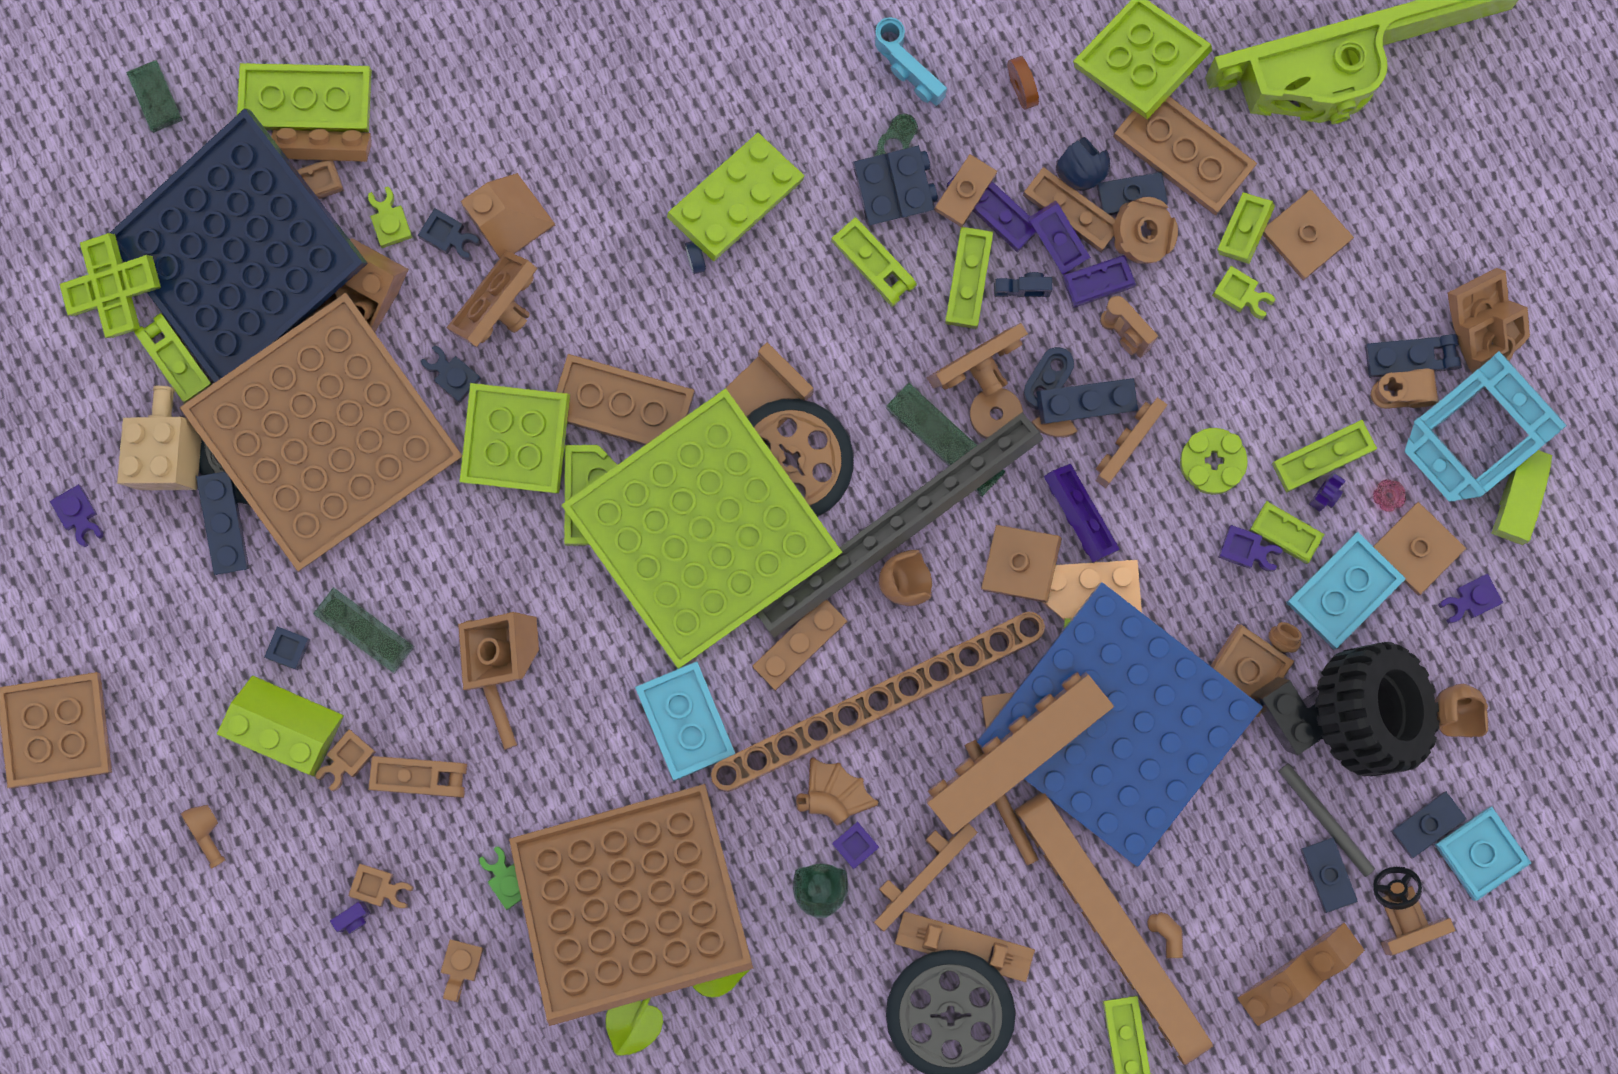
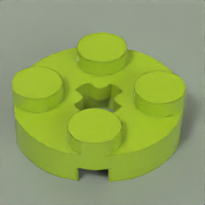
(1199, 474)

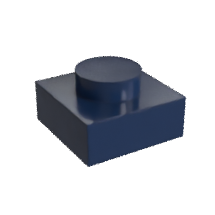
(287, 648)

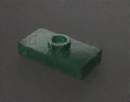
(154, 96)

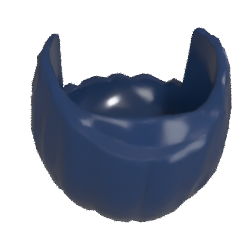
(1083, 165)

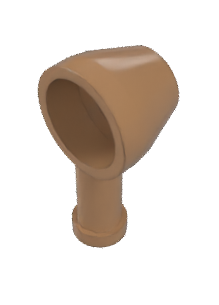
(200, 823)

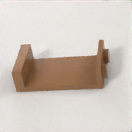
(766, 381)

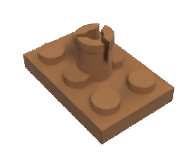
(495, 301)
(981, 363)

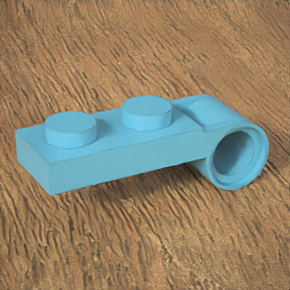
(905, 65)

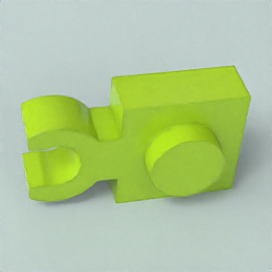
(390, 222)
(1238, 290)

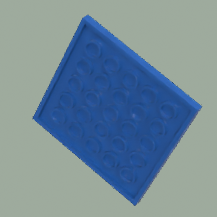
(1156, 744)

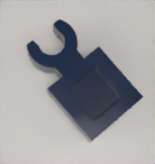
(445, 232)
(1031, 285)
(453, 375)

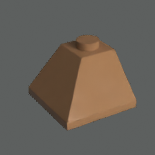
(507, 214)
(497, 649)

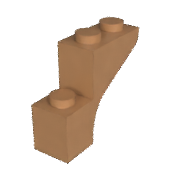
(1301, 975)

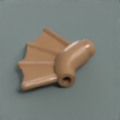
(834, 793)

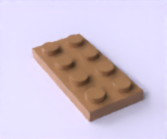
(1187, 153)
(621, 400)

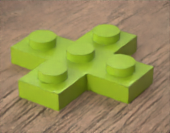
(110, 285)

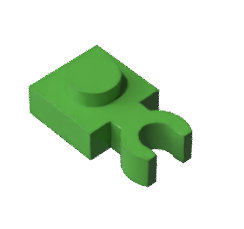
(505, 880)

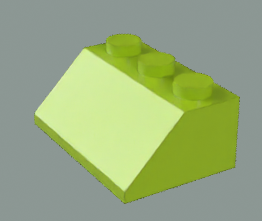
(281, 725)

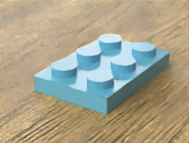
(1345, 590)
(685, 721)

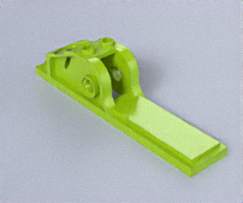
(1336, 65)

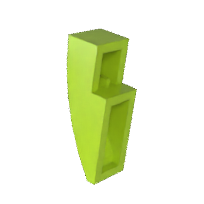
(1523, 499)

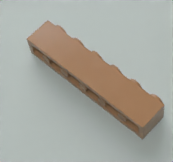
(1019, 752)

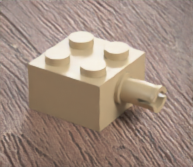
(159, 448)

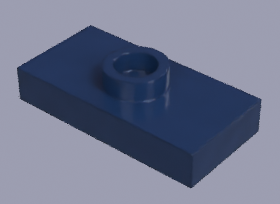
(1121, 191)
(1428, 824)
(1329, 875)

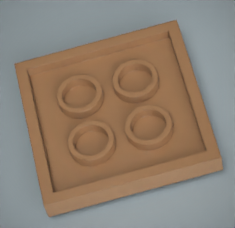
(54, 730)

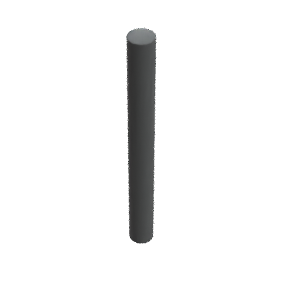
(1326, 820)

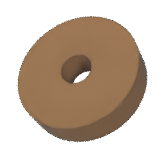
(981, 407)

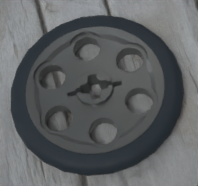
(926, 974)

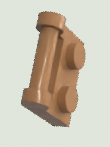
(1129, 325)

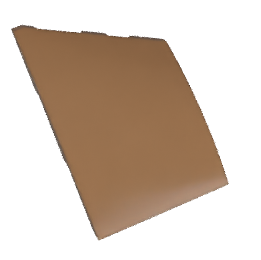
(1487, 316)

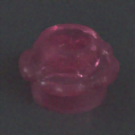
(1398, 495)

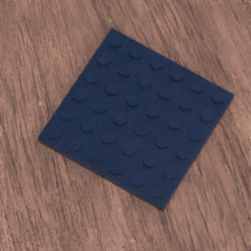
(238, 247)

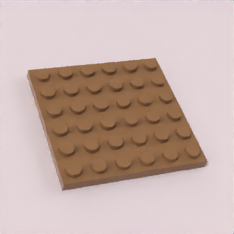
(321, 432)
(629, 905)

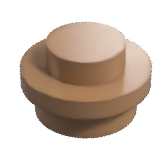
(1285, 637)

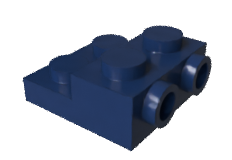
(895, 185)

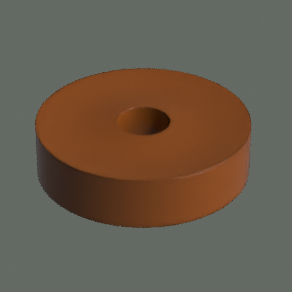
(1023, 82)

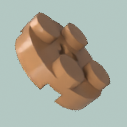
(1128, 230)

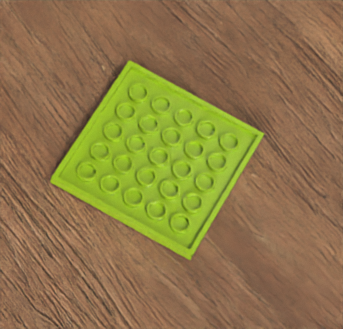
(701, 528)

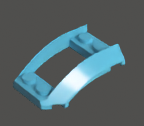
(1515, 396)

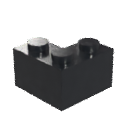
(1289, 716)

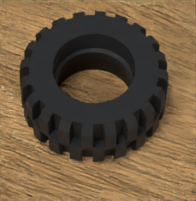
(1377, 709)

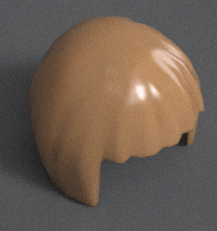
(906, 579)
(1462, 711)

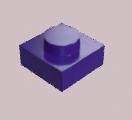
(855, 845)
(351, 919)

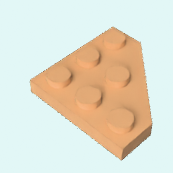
(1076, 582)

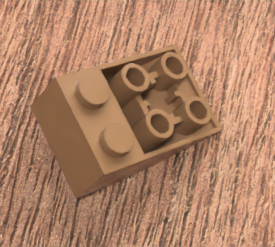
(373, 286)

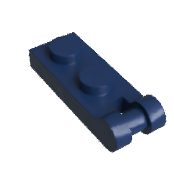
(1412, 355)

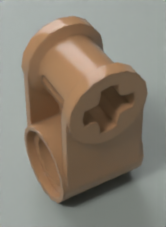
(1411, 389)

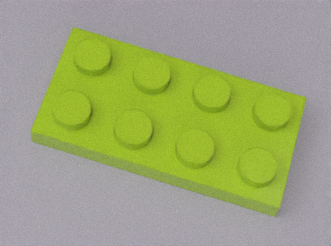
(306, 96)
(735, 196)

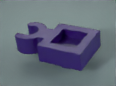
(1328, 492)
(75, 511)
(1244, 548)
(1475, 597)

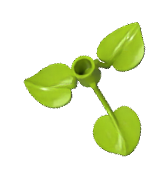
(639, 1024)

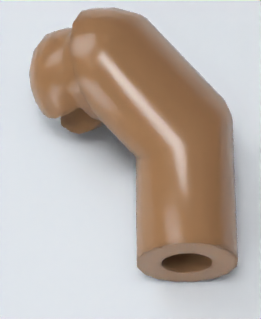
(1170, 931)

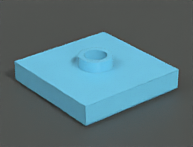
(1482, 853)

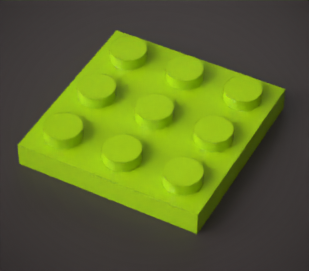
(1142, 56)
(514, 438)

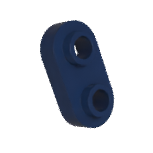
(1046, 377)

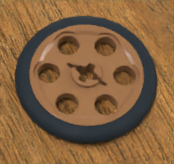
(836, 454)

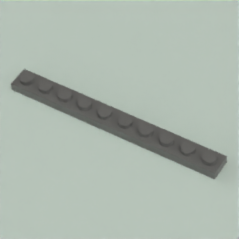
(903, 522)

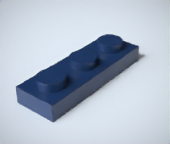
(1087, 401)
(222, 523)

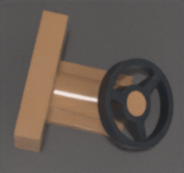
(1406, 913)

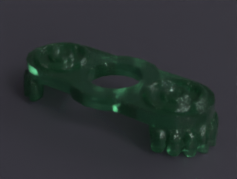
(902, 128)

